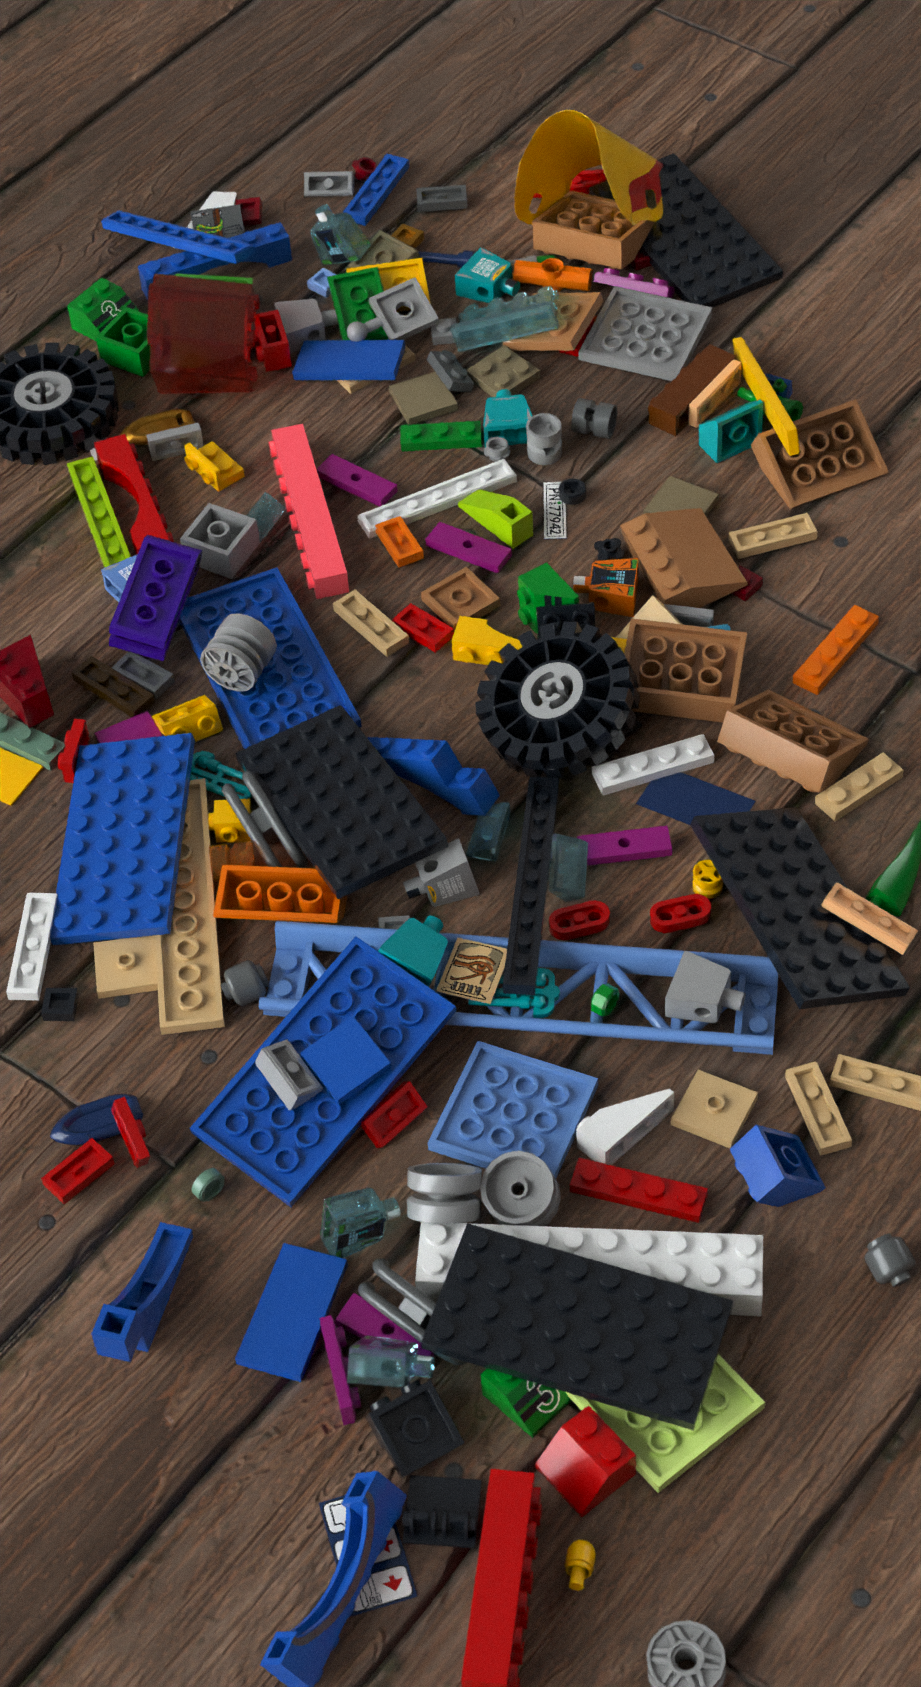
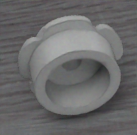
(496, 449)

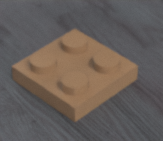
(460, 596)

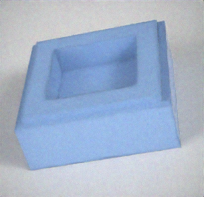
(319, 282)

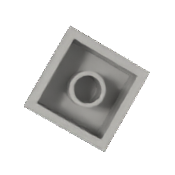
(224, 539)

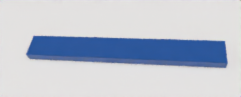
(178, 237)

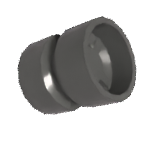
(603, 418)

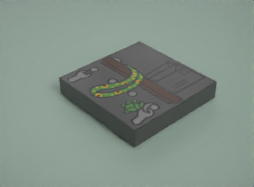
(219, 221)

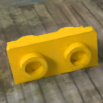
(213, 465)
(195, 717)

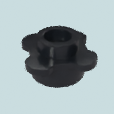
(609, 549)

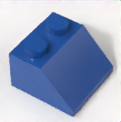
(775, 1166)

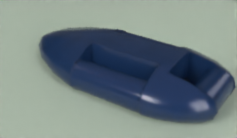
(92, 1121)

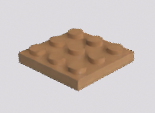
(574, 316)

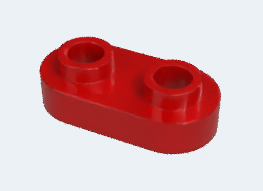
(678, 913)
(578, 919)

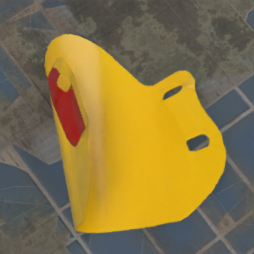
(574, 143)

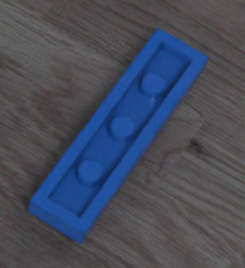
(377, 188)

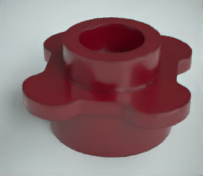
(363, 168)

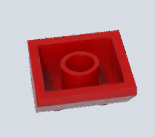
(586, 1461)

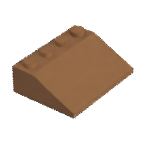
(589, 231)
(833, 455)
(682, 557)
(685, 668)
(790, 740)

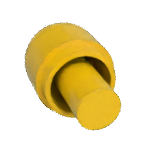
(579, 1563)

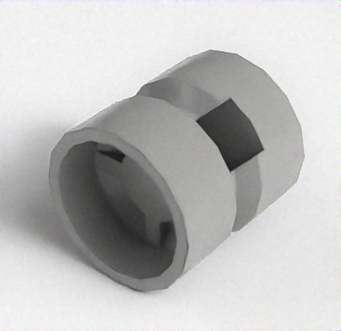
(544, 439)

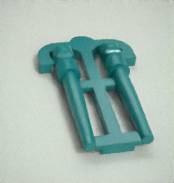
(206, 759)
(550, 993)

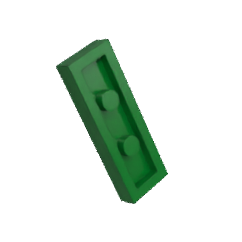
(440, 436)

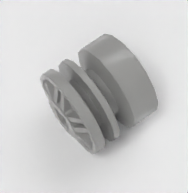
(238, 652)

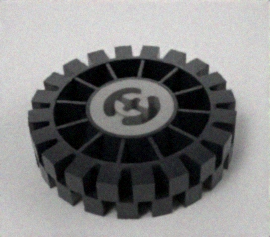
(78, 406)
(564, 726)

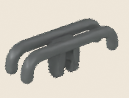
(264, 823)
(414, 1310)

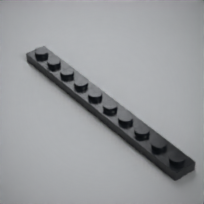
(531, 887)

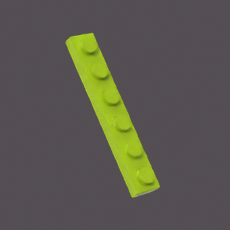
(98, 511)

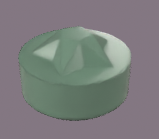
(208, 1184)

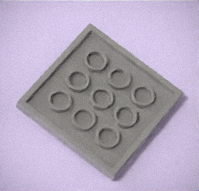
(645, 333)

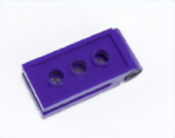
(154, 597)

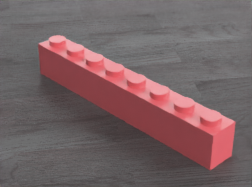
(310, 512)

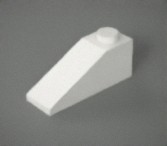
(620, 1126)

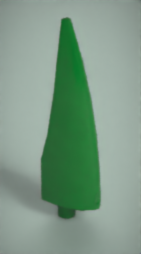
(896, 882)

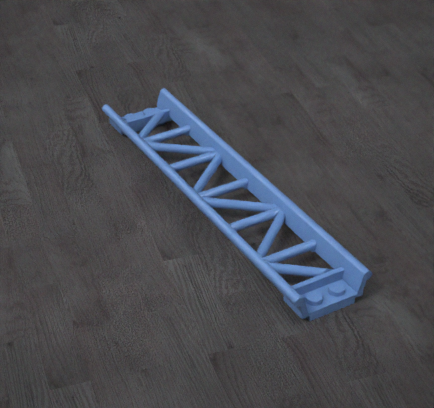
(754, 974)

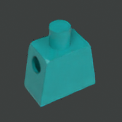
(417, 948)

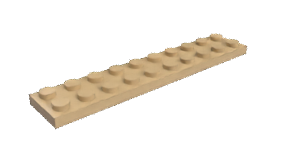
(189, 955)

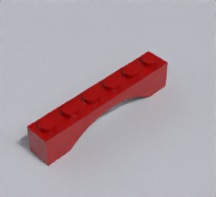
(119, 466)

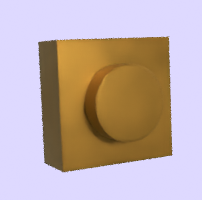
(409, 235)

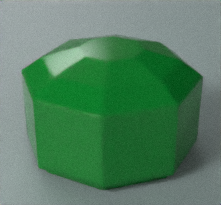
(604, 999)

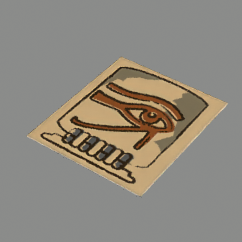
(473, 971)

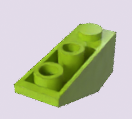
(500, 515)

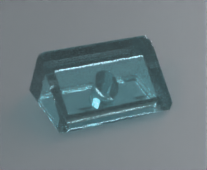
(267, 513)
(489, 832)
(568, 867)

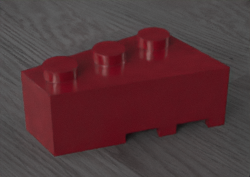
(23, 682)

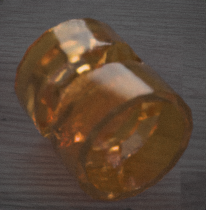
(221, 854)

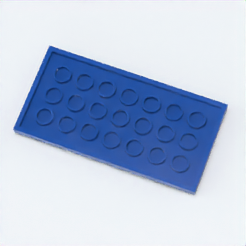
(297, 678)
(123, 840)
(292, 1147)

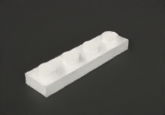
(652, 764)
(32, 947)

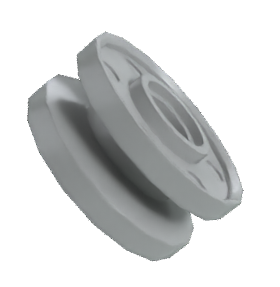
(686, 1642)

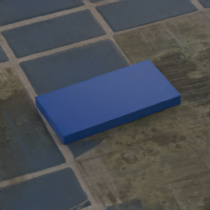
(349, 360)
(289, 1311)

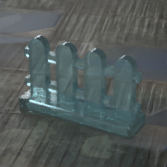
(508, 325)

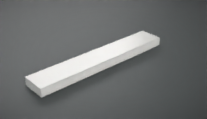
(439, 496)

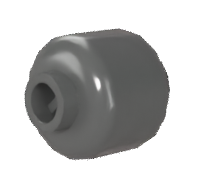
(245, 983)
(889, 1260)

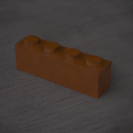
(671, 407)

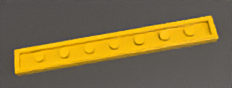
(763, 390)

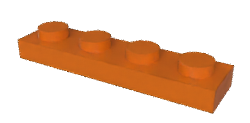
(835, 649)

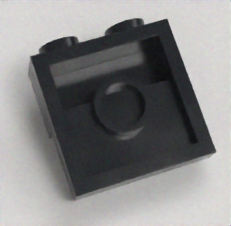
(414, 1427)

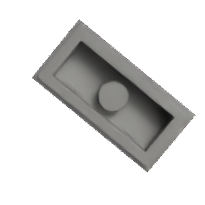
(329, 184)
(287, 1074)

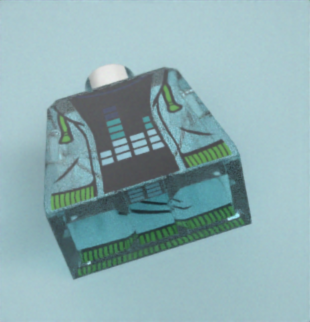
(338, 237)
(355, 1221)
(387, 1362)

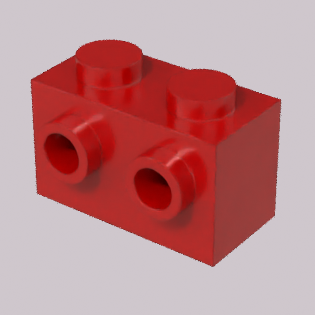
(271, 341)

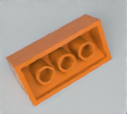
(276, 895)

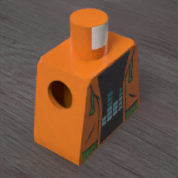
(611, 586)

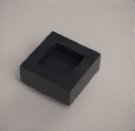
(60, 1004)

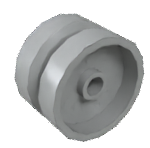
(515, 1172)
(444, 1193)

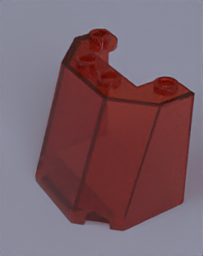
(201, 335)

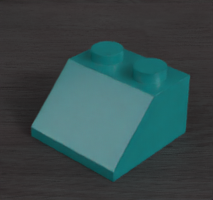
(731, 431)

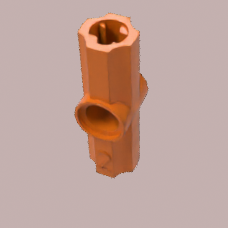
(554, 274)

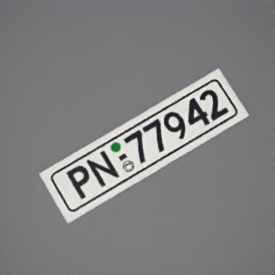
(554, 512)

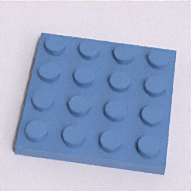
(510, 1106)

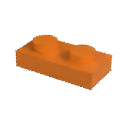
(399, 541)

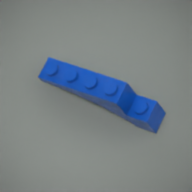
(439, 771)
(137, 1311)

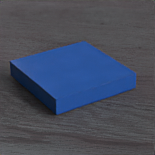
(345, 1059)

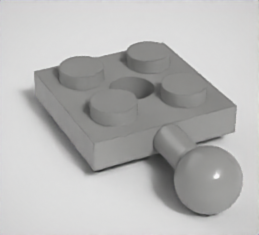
(396, 325)

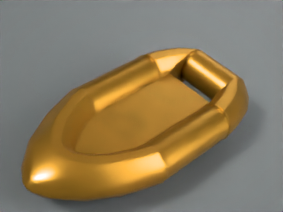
(166, 420)

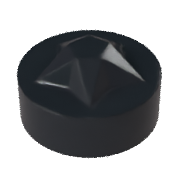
(572, 491)

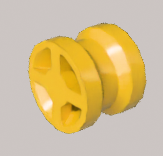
(713, 882)

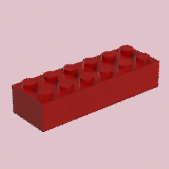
(503, 1581)

